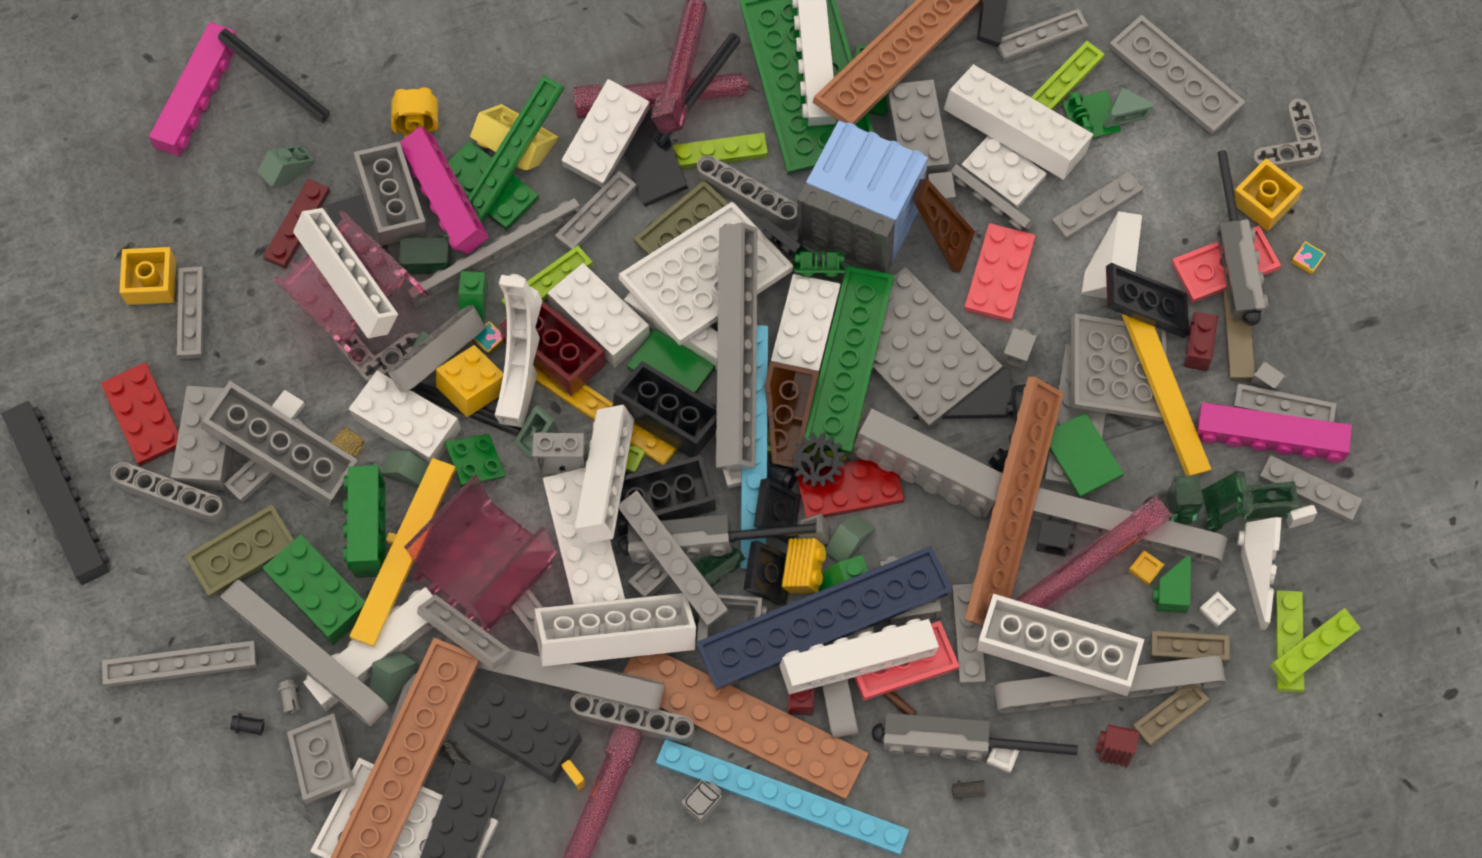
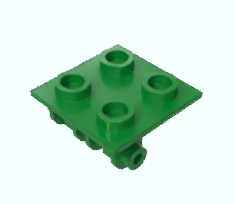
(1090, 112)
(807, 267)
(475, 457)

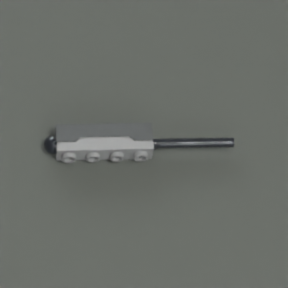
(1239, 258)
(704, 537)
(951, 738)

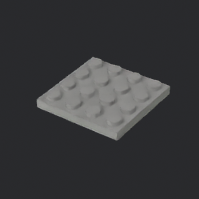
(1108, 370)

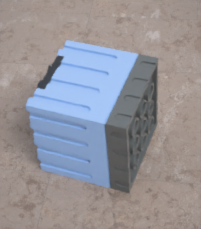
(860, 198)

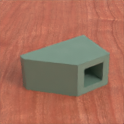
(284, 165)

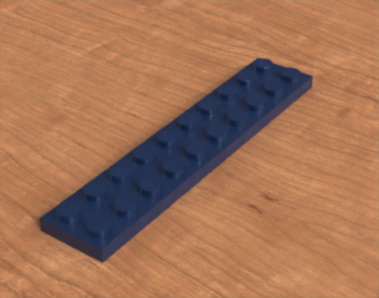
(824, 617)

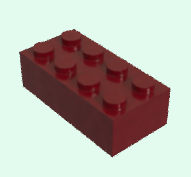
(563, 351)

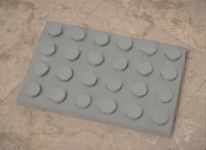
(928, 352)

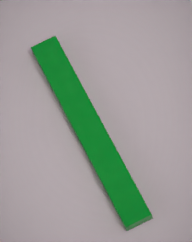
(514, 146)

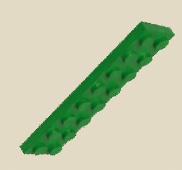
(849, 357)

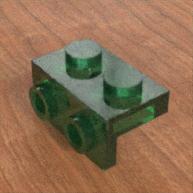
(714, 567)

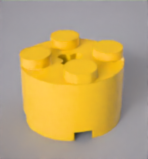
(414, 109)

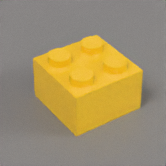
(1267, 194)
(148, 276)
(469, 380)

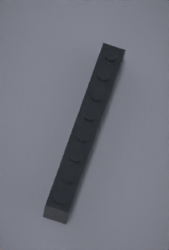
(55, 492)

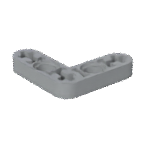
(1300, 142)
(369, 361)

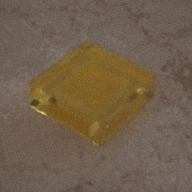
(348, 441)

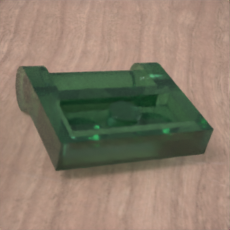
(1223, 494)

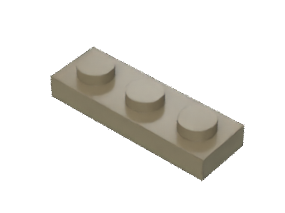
(1189, 645)
(1170, 714)

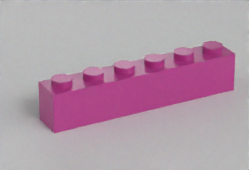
(192, 92)
(443, 191)
(1273, 432)

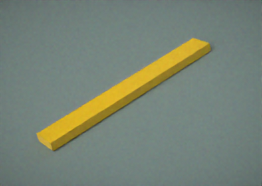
(1168, 397)
(589, 401)
(398, 562)

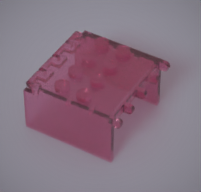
(319, 299)
(479, 555)

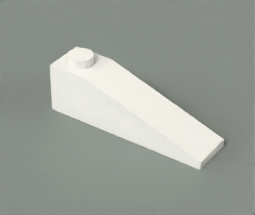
(1117, 247)
(1258, 548)

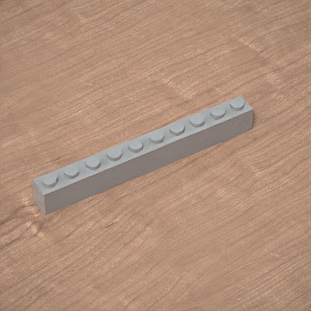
(736, 348)

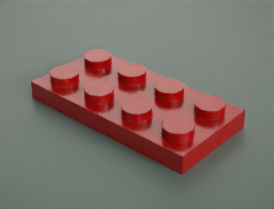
(142, 413)
(857, 489)

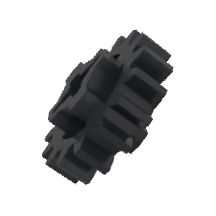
(816, 472)

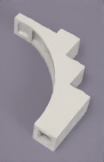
(522, 342)

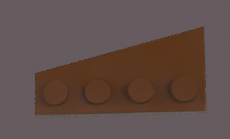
(944, 223)

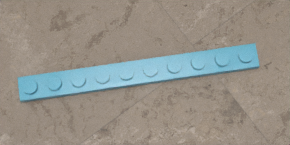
(751, 477)
(783, 797)

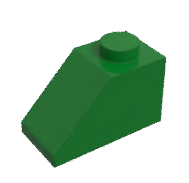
(473, 291)
(843, 571)
(1174, 589)

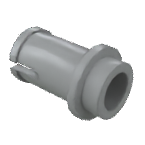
(289, 696)

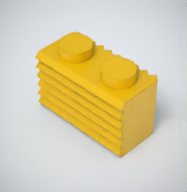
(803, 566)

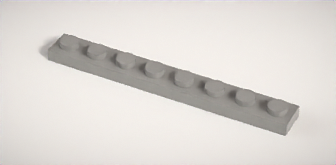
(495, 252)

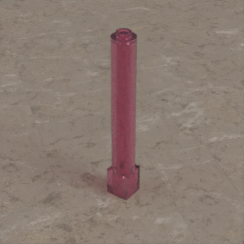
(720, 87)
(669, 109)
(1098, 554)
(618, 758)

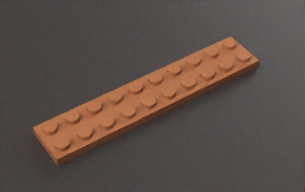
(891, 57)
(1015, 497)
(753, 725)
(408, 753)

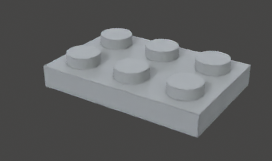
(320, 758)

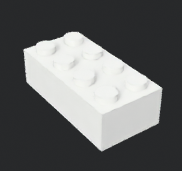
(605, 133)
(599, 314)
(806, 322)
(404, 418)

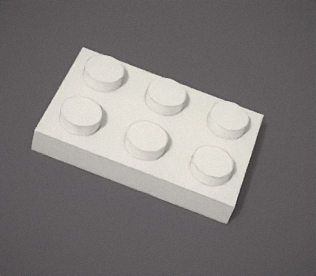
(1004, 171)

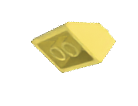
(494, 125)

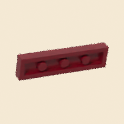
(285, 242)

